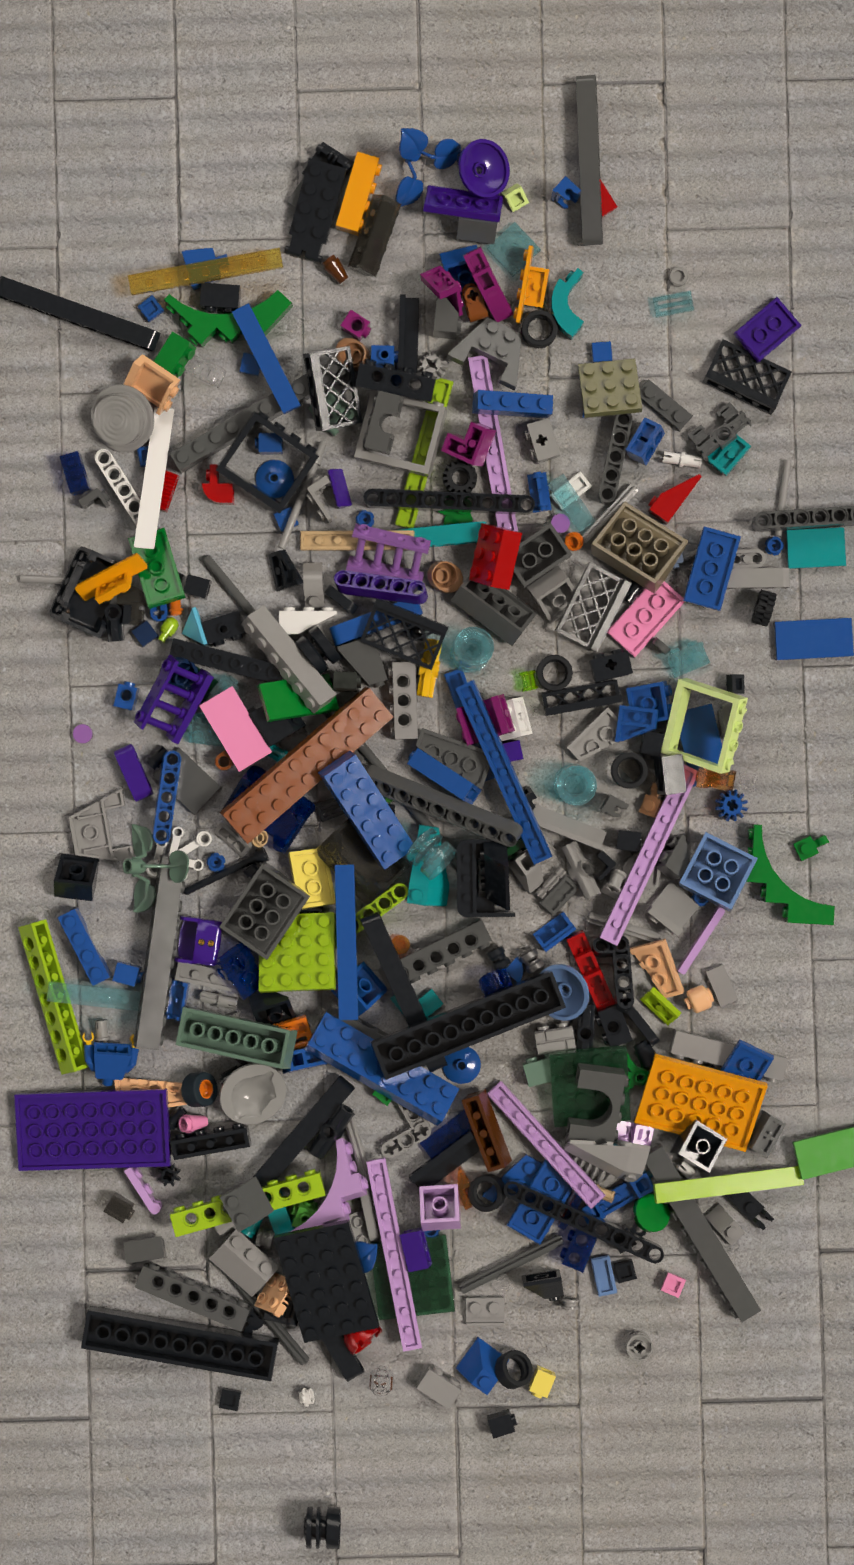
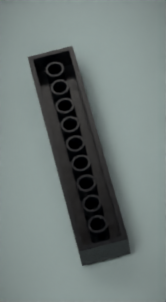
(467, 1024)
(180, 1343)

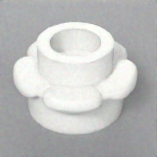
(306, 1396)

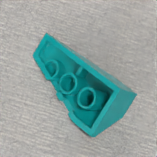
(426, 891)

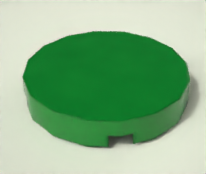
(649, 1215)

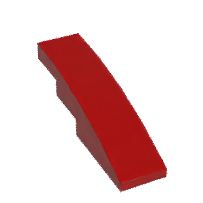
(590, 970)

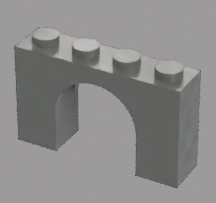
(612, 1083)

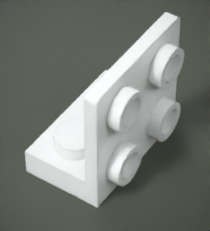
(519, 718)

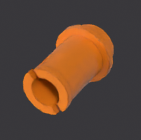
(175, 608)

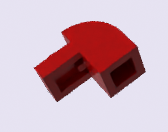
(218, 492)

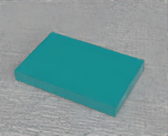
(816, 548)

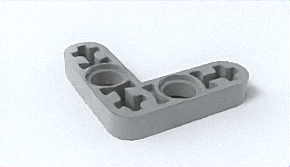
(414, 1124)

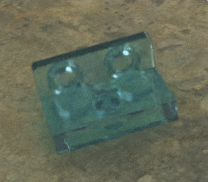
(687, 659)

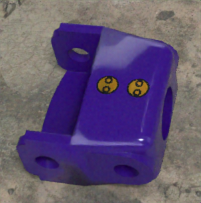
(199, 941)

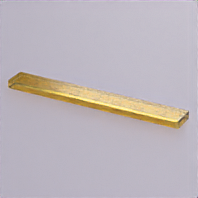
(205, 271)

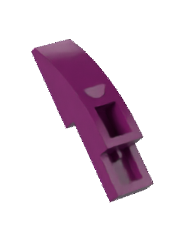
(488, 284)

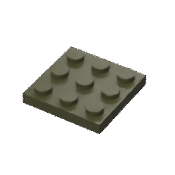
(610, 388)

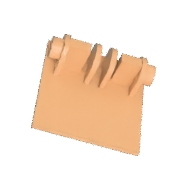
(273, 1295)

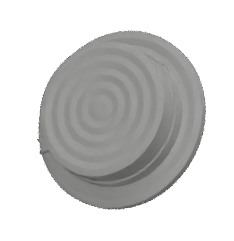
(122, 418)
(252, 1093)

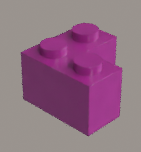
(472, 447)

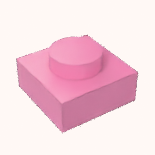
(673, 1284)

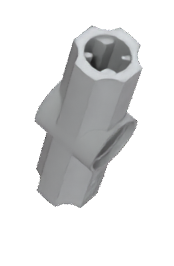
(581, 870)

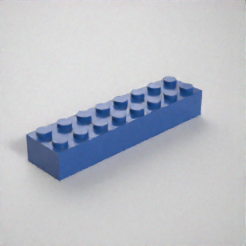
(352, 1054)

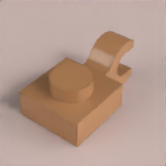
(651, 803)

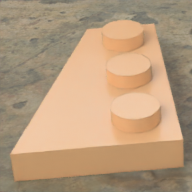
(659, 964)

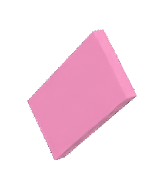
(645, 618)
(235, 728)

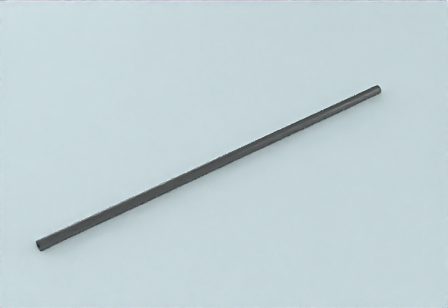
(248, 609)

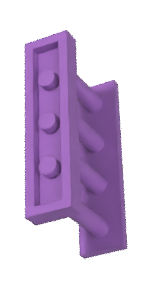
(382, 537)

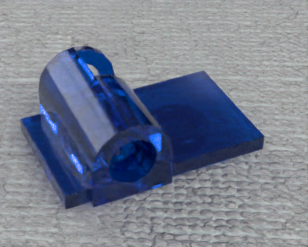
(240, 969)

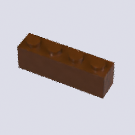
(486, 1130)

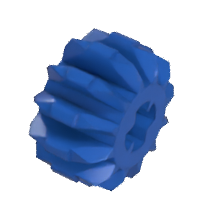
(736, 800)

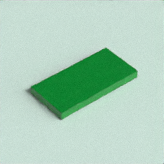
(161, 578)
(283, 703)

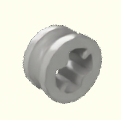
(569, 1303)

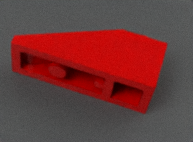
(669, 501)

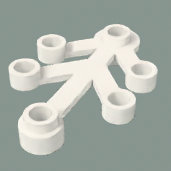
(174, 847)

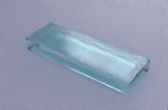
(571, 502)

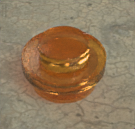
(401, 944)

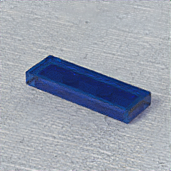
(446, 1134)

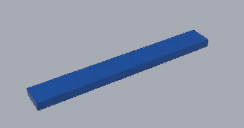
(346, 942)

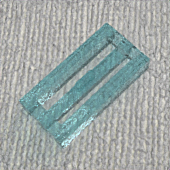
(675, 311)

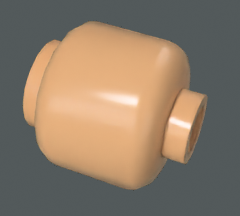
(699, 999)

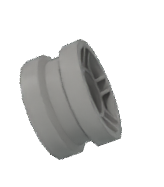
(633, 1340)

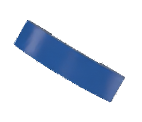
(624, 1194)

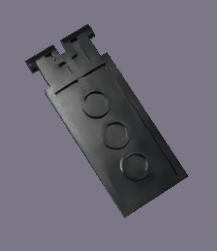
(315, 209)

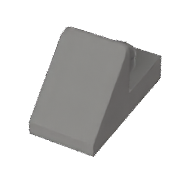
(724, 1224)

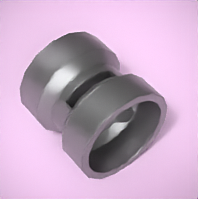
(533, 965)

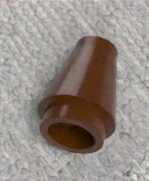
(335, 269)

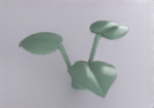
(144, 892)

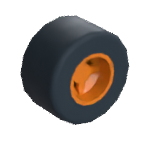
(199, 1089)

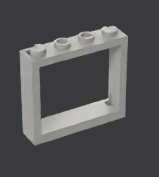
(424, 470)

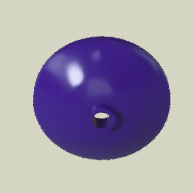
(492, 168)

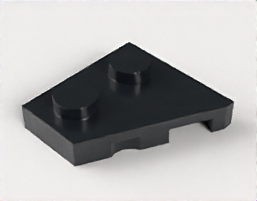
(284, 571)

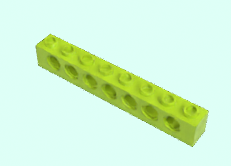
(58, 1016)
(183, 1226)

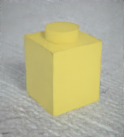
(541, 1382)

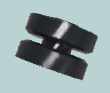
(318, 649)

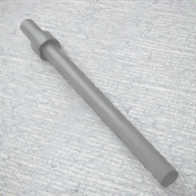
(301, 497)

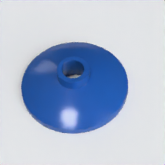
(285, 478)
(466, 1074)

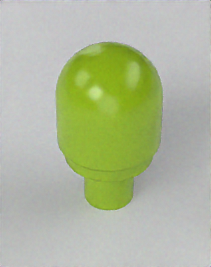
(168, 628)

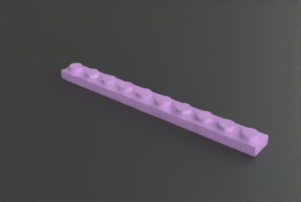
(495, 458)
(646, 861)
(394, 1254)

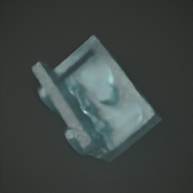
(202, 732)

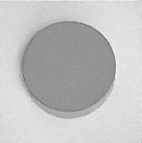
(678, 276)

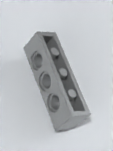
(407, 670)

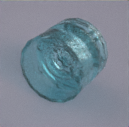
(478, 642)
(580, 794)
(427, 851)

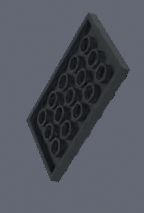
(326, 1281)

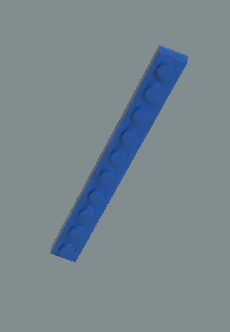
(503, 771)

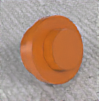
(574, 541)

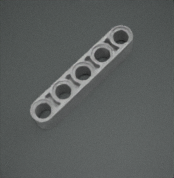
(759, 578)

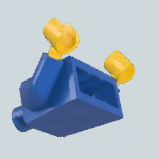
(110, 1060)

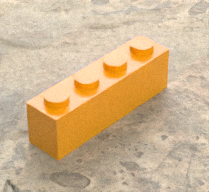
(358, 192)

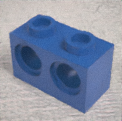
(645, 441)

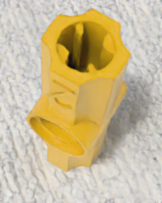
(428, 677)

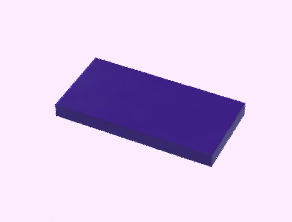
(462, 204)

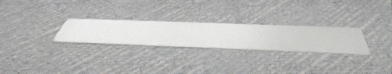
(153, 480)

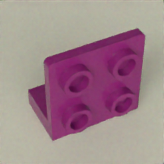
(443, 286)

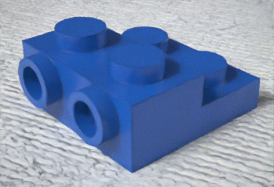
(652, 697)

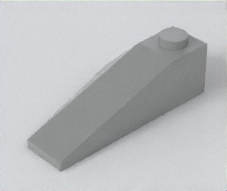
(620, 1161)

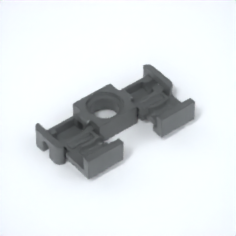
(709, 445)

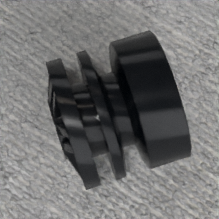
(323, 1527)

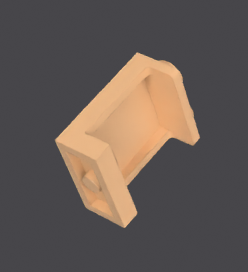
(153, 382)

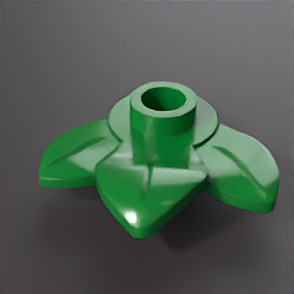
(457, 517)

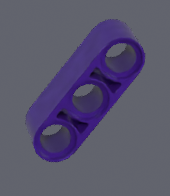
(133, 772)

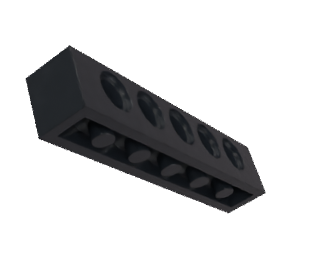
(225, 661)

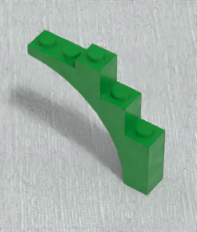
(206, 325)
(776, 891)

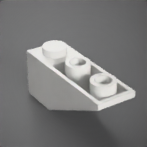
(301, 621)

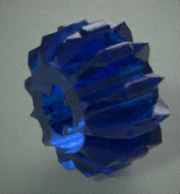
(494, 981)

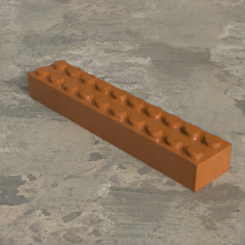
(299, 768)

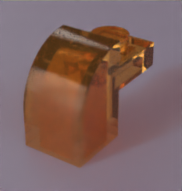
(710, 779)

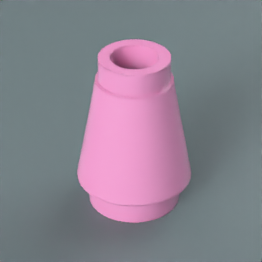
(191, 1123)

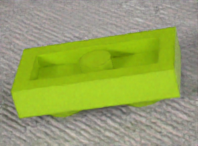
(660, 1006)

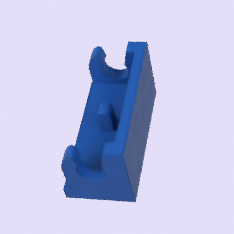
(565, 190)
(554, 931)
(177, 999)

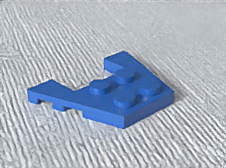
(523, 1171)

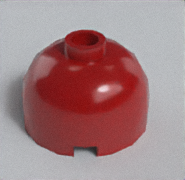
(358, 1341)

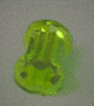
(528, 680)

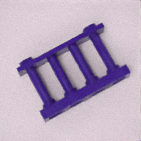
(191, 701)

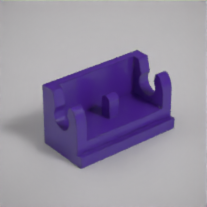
(415, 1249)

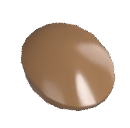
(358, 351)
(445, 576)

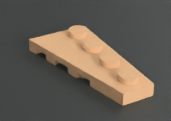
(174, 1088)

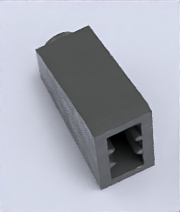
(365, 661)

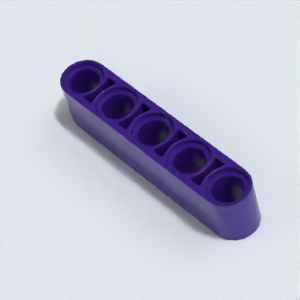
(388, 592)

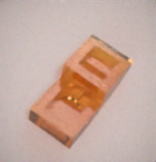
(463, 1183)

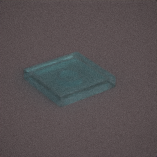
(510, 249)

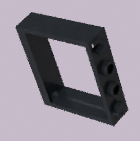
(278, 429)

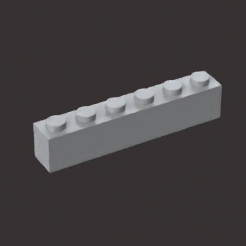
(288, 659)
(716, 1053)

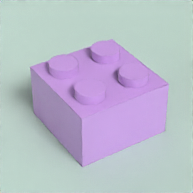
(440, 1207)

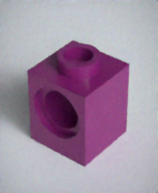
(351, 318)

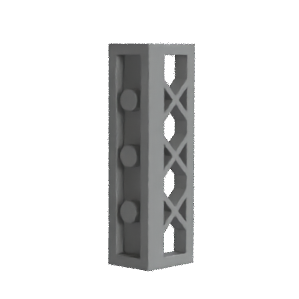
(569, 827)

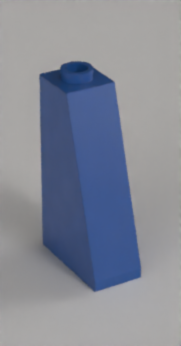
(443, 776)

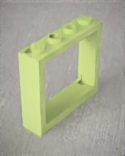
(677, 718)

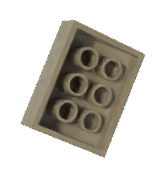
(638, 547)

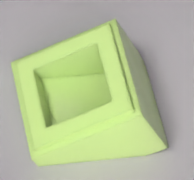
(515, 197)

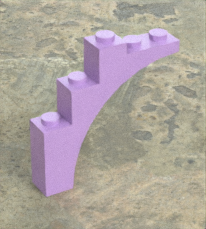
(345, 1187)

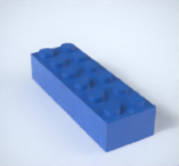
(366, 809)

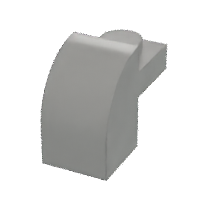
(313, 585)

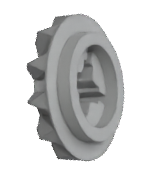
(440, 363)

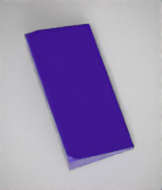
(339, 488)

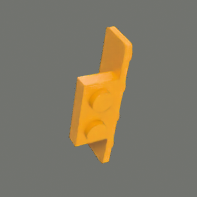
(533, 286)
(112, 580)

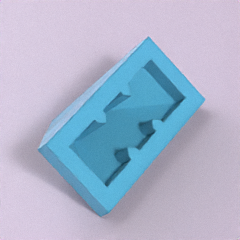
(194, 628)

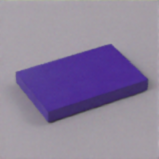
(767, 329)

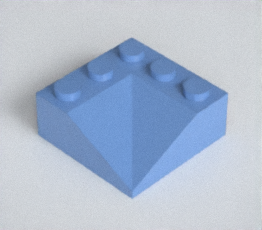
(718, 872)

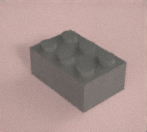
(540, 555)

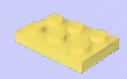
(313, 877)

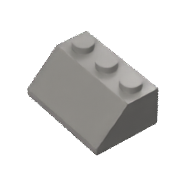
(243, 1262)

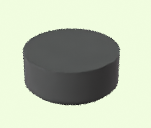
(661, 646)

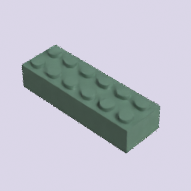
(236, 1037)

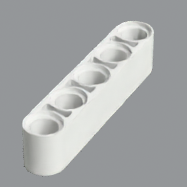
(119, 483)

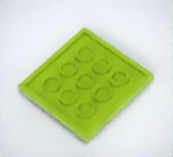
(303, 956)

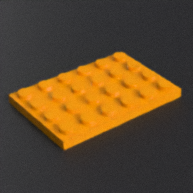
(687, 1092)

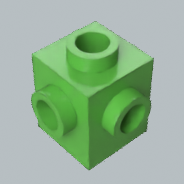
(303, 1211)

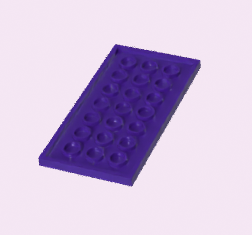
(92, 1129)

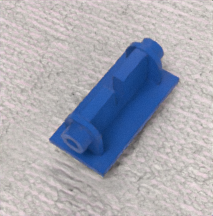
(539, 491)

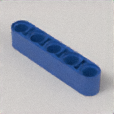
(355, 627)
(170, 805)

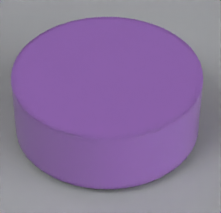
(560, 523)
(82, 733)

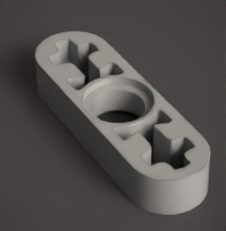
(370, 1216)

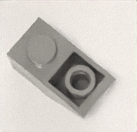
(526, 872)

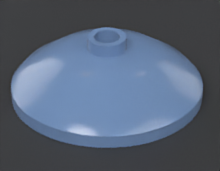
(578, 995)

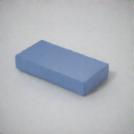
(603, 1275)

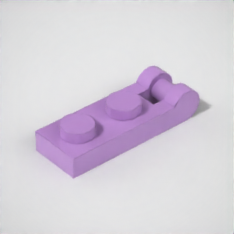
(144, 1190)

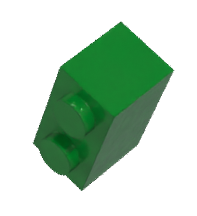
(175, 354)

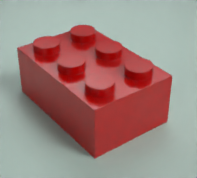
(495, 556)

